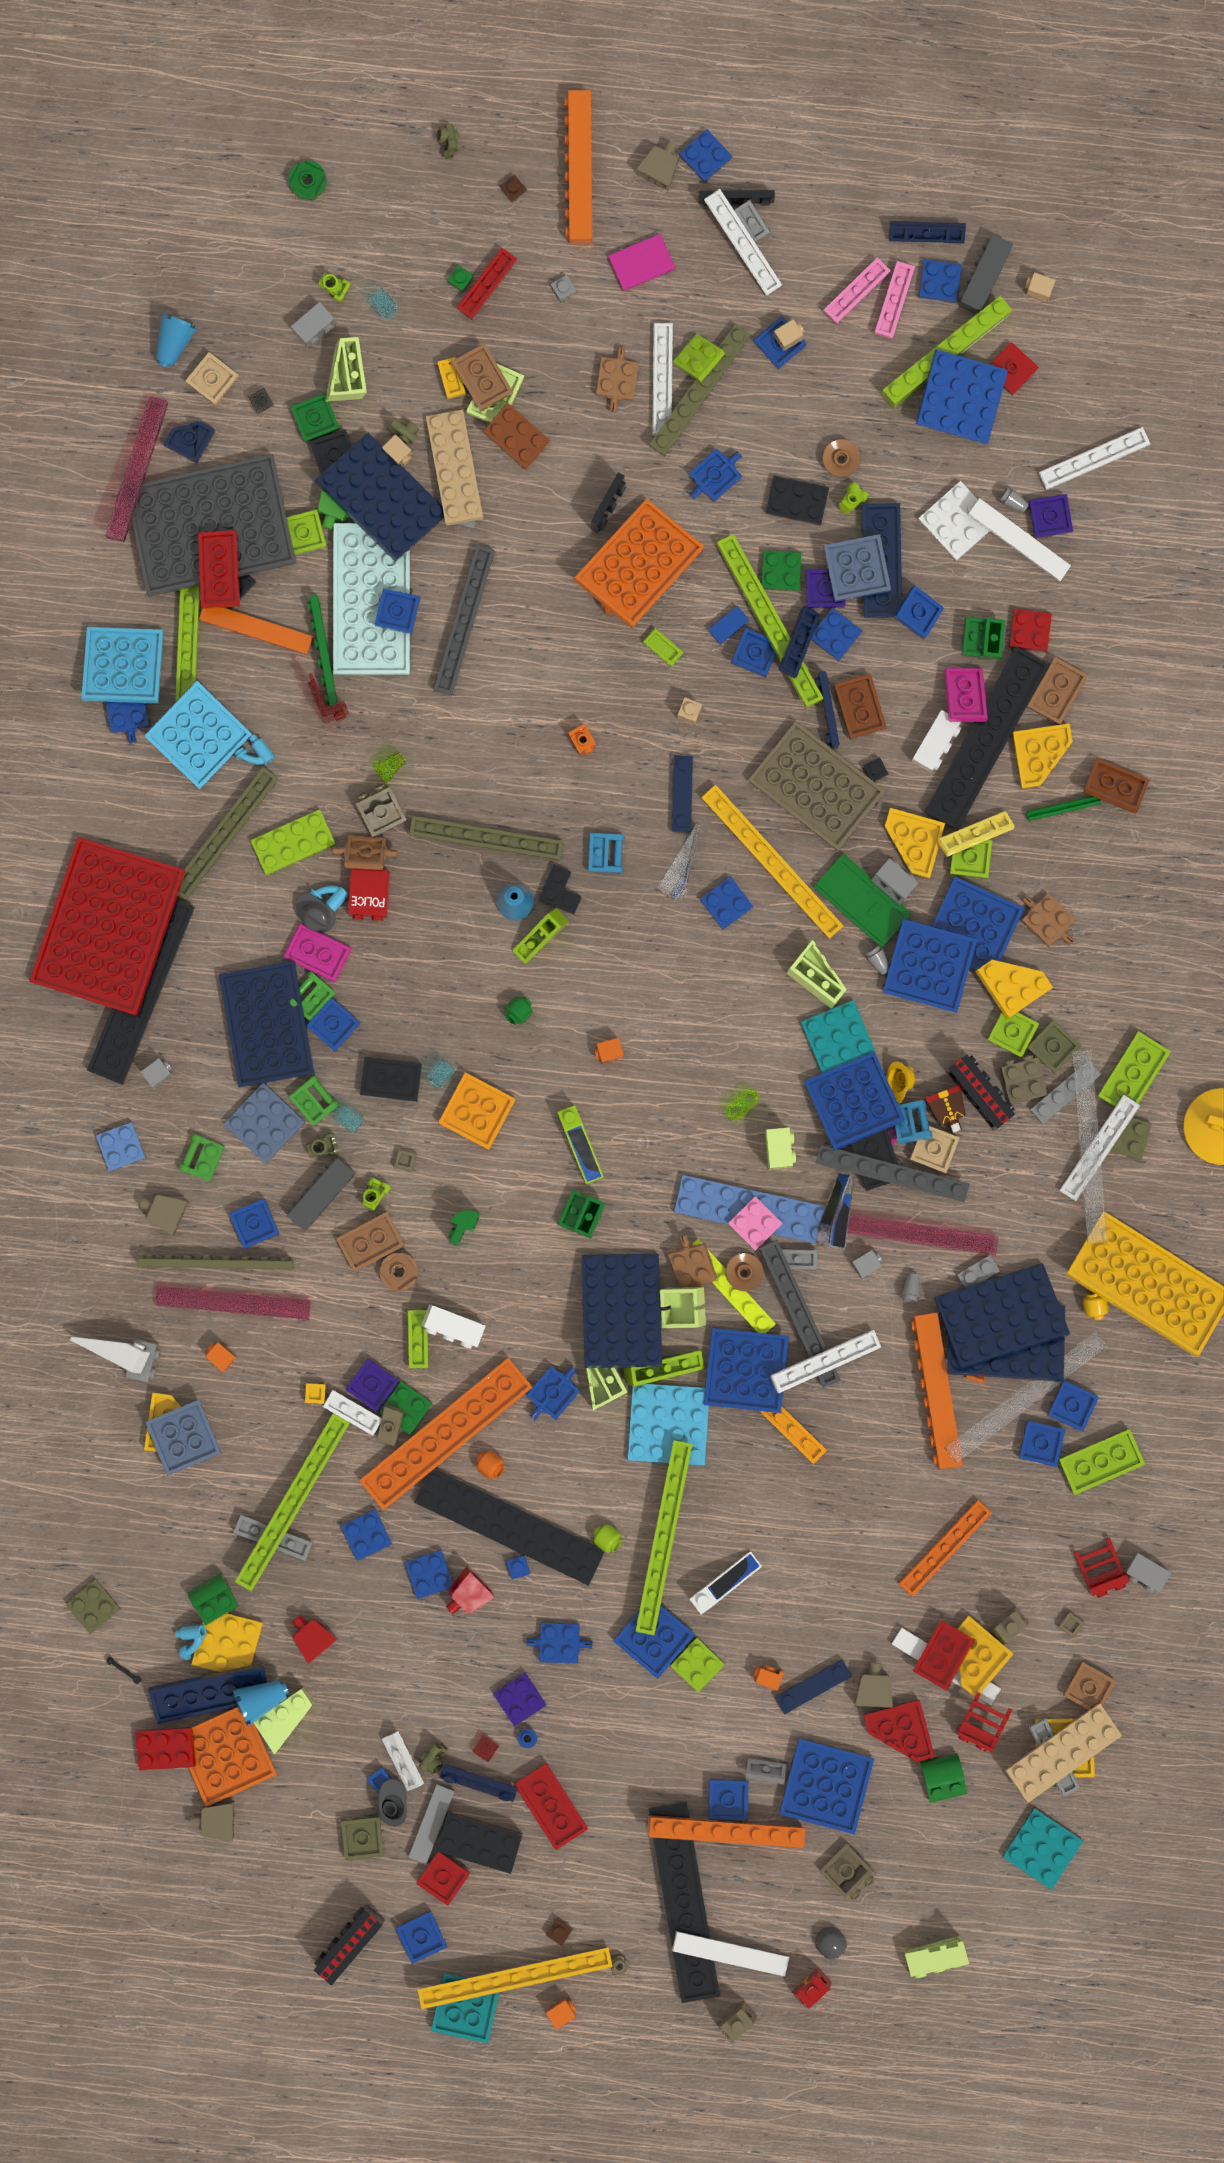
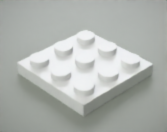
(951, 524)

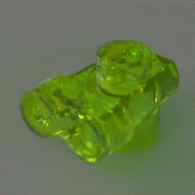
(387, 768)

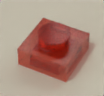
(485, 1748)

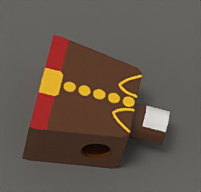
(947, 1107)

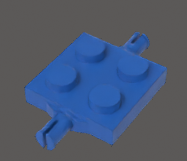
(715, 475)
(127, 718)
(553, 1393)
(559, 1643)

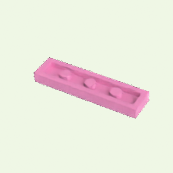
(857, 291)
(894, 300)

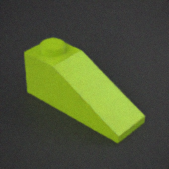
(540, 935)

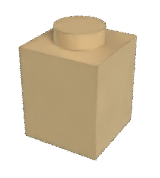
(1039, 286)
(789, 334)
(398, 450)
(689, 711)

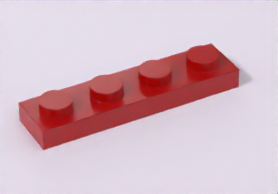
(486, 283)

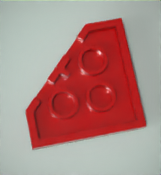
(902, 1729)

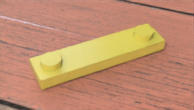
(976, 833)

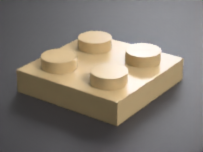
(212, 378)
(937, 1151)

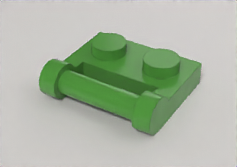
(317, 998)
(309, 1105)
(207, 1160)

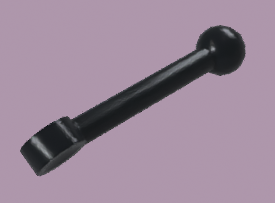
(136, 1679)

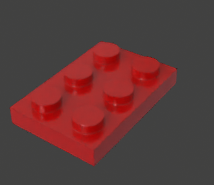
(944, 1655)
(165, 1748)

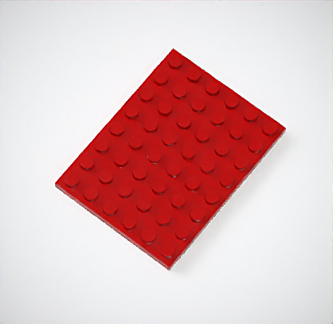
(107, 926)

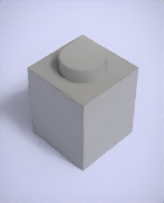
(157, 1072)
(867, 1263)

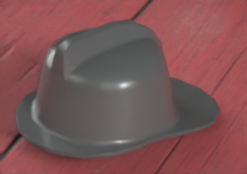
(314, 913)
(392, 1803)

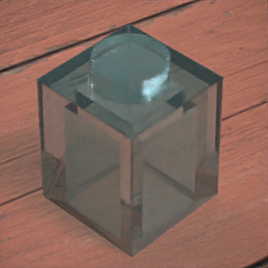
(383, 304)
(440, 1074)
(348, 1118)

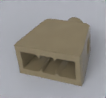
(659, 166)
(164, 1212)
(1009, 1626)
(874, 1688)
(216, 1821)
(737, 2021)

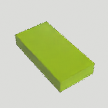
(663, 647)

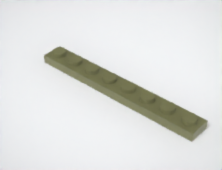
(698, 393)
(226, 831)
(486, 838)
(208, 1262)

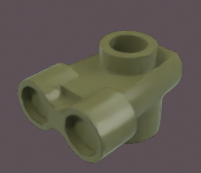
(449, 138)
(406, 432)
(327, 1146)
(430, 1760)

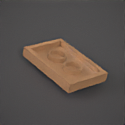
(482, 377)
(1057, 691)
(370, 1242)

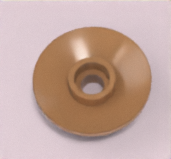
(844, 449)
(751, 1266)

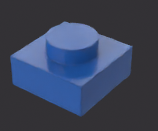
(518, 1567)
(378, 1778)

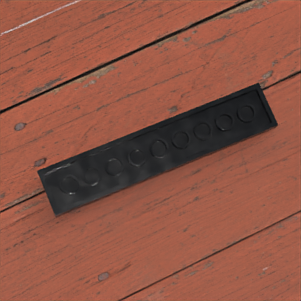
(987, 739)
(125, 1031)
(509, 1526)
(684, 1907)

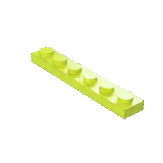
(740, 1299)

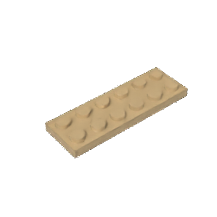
(454, 467)
(1063, 1752)

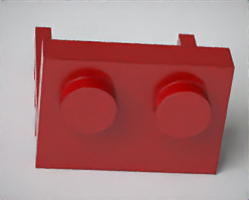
(1105, 1581)
(976, 1735)

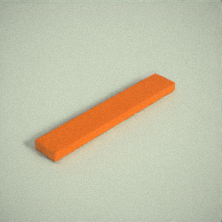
(257, 629)
(945, 1548)

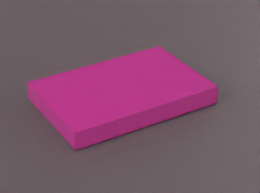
(641, 262)
(965, 695)
(317, 953)

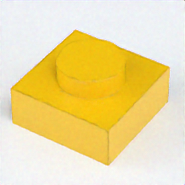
(315, 1393)

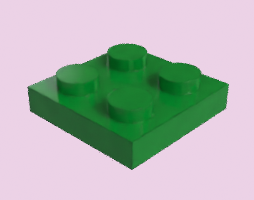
(315, 418)
(781, 570)
(410, 1401)

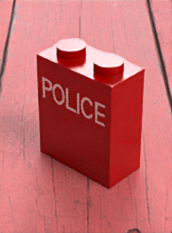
(369, 894)

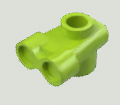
(339, 287)
(852, 498)
(375, 1190)

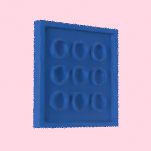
(961, 396)
(981, 916)
(930, 965)
(854, 1101)
(742, 1369)
(826, 1786)

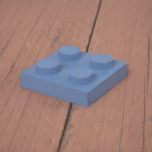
(120, 1146)

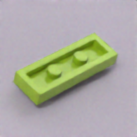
(417, 1340)

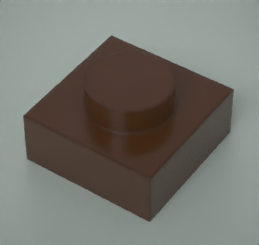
(513, 188)
(559, 1931)

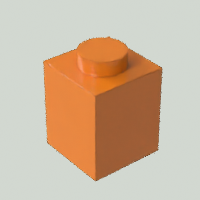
(609, 1050)
(220, 1356)
(561, 2012)

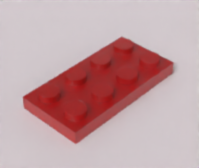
(219, 569)
(551, 1806)

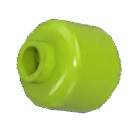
(607, 1538)

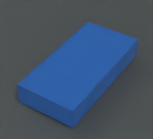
(728, 625)

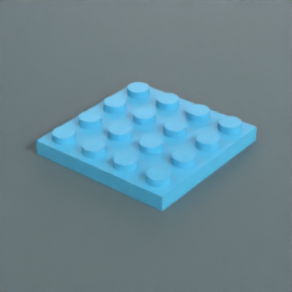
(122, 665)
(197, 734)
(667, 1415)

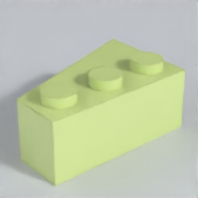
(347, 372)
(817, 976)
(604, 1385)
(283, 1719)
(936, 1957)

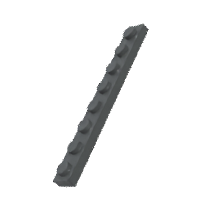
(464, 620)
(892, 1173)
(796, 1306)

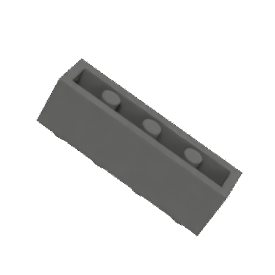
(985, 275)
(321, 1194)

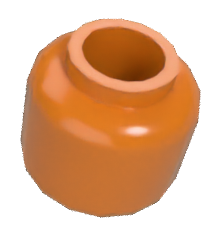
(490, 1464)

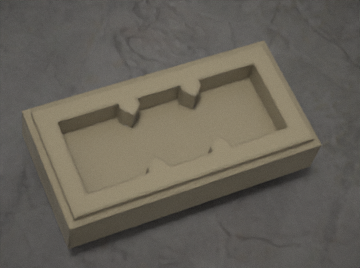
(390, 1425)

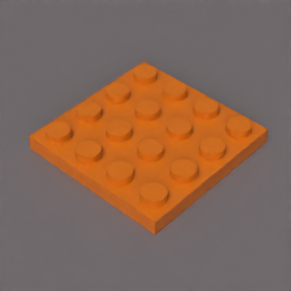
(228, 1757)

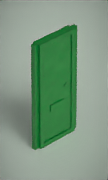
(861, 900)

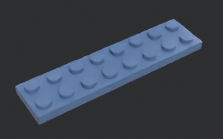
(723, 1202)

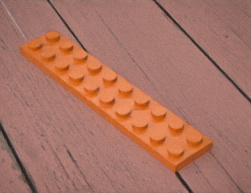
(445, 1433)

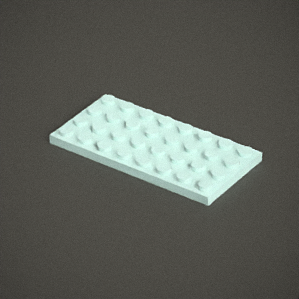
(359, 577)

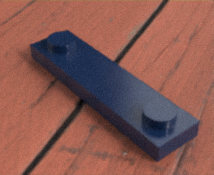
(927, 232)
(799, 642)
(832, 735)
(682, 793)
(813, 1686)
(477, 1782)

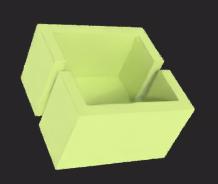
(779, 1148)
(685, 1307)

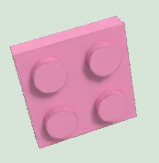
(755, 1223)

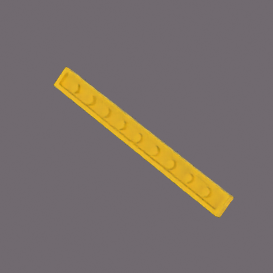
(772, 862)
(514, 1978)

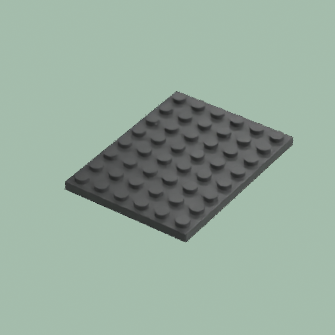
(220, 498)

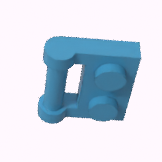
(599, 853)
(906, 1130)

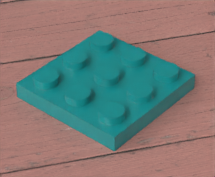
(837, 1036)
(1042, 1848)
(466, 2018)

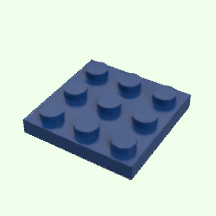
(656, 1650)

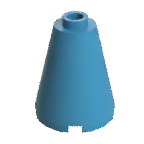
(172, 339)
(518, 908)
(259, 1699)

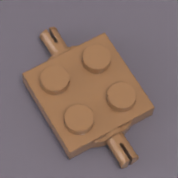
(617, 379)
(365, 852)
(1048, 920)
(692, 1265)

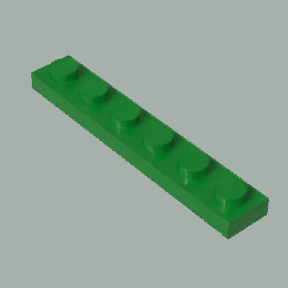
(321, 644)

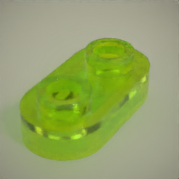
(741, 1104)

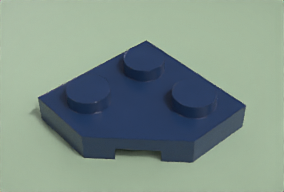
(190, 440)

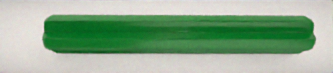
(1063, 807)

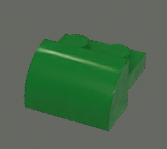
(983, 638)
(581, 1214)
(464, 1220)
(213, 1599)
(943, 1777)

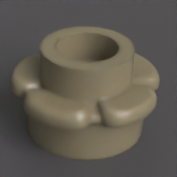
(619, 1970)

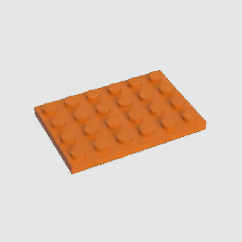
(639, 563)

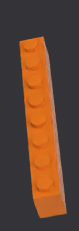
(580, 167)
(937, 1387)
(726, 1831)

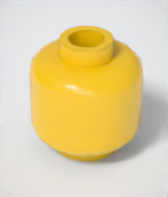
(1095, 1306)

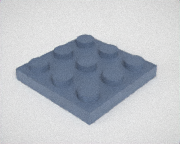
(857, 568)
(264, 1123)
(183, 1437)

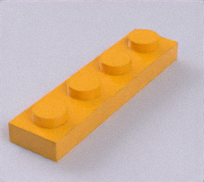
(796, 1434)

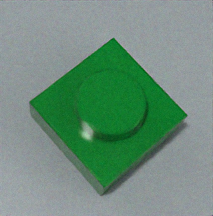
(460, 278)

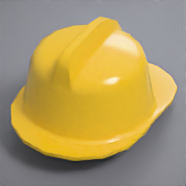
(901, 1079)

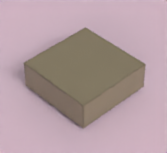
(405, 1160)
(1070, 1624)

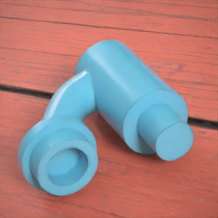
(264, 753)
(336, 900)
(195, 1632)

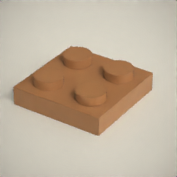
(1089, 1687)

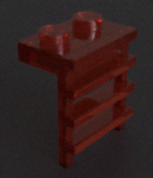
(335, 712)

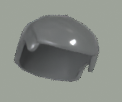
(830, 1943)

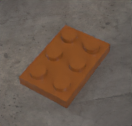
(516, 436)
(860, 706)
(1116, 785)

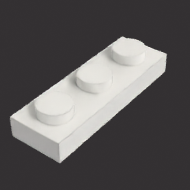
(352, 1412)
(402, 1761)

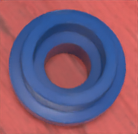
(530, 1732)

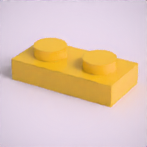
(451, 380)

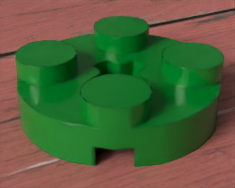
(298, 185)

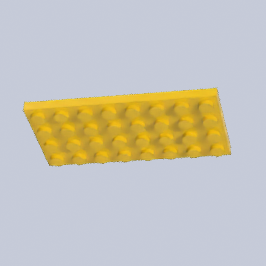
(1151, 1286)

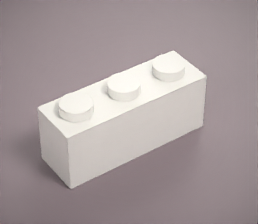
(936, 742)
(452, 1326)

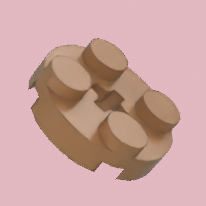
(388, 1269)

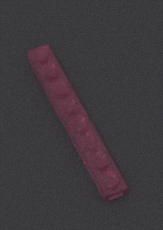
(136, 469)
(922, 1235)
(233, 1302)

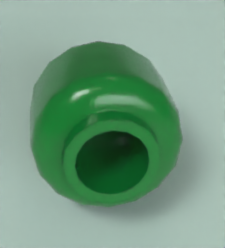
(518, 1010)

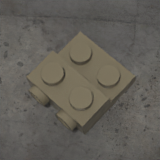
(379, 809)
(1023, 1080)
(848, 1873)

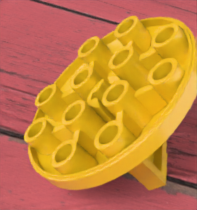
(1205, 1126)

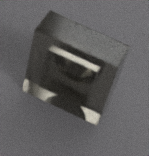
(260, 401)

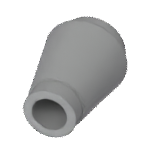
(1013, 500)
(878, 959)
(911, 1289)

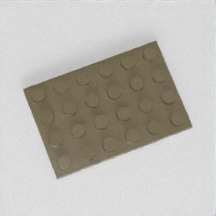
(816, 786)

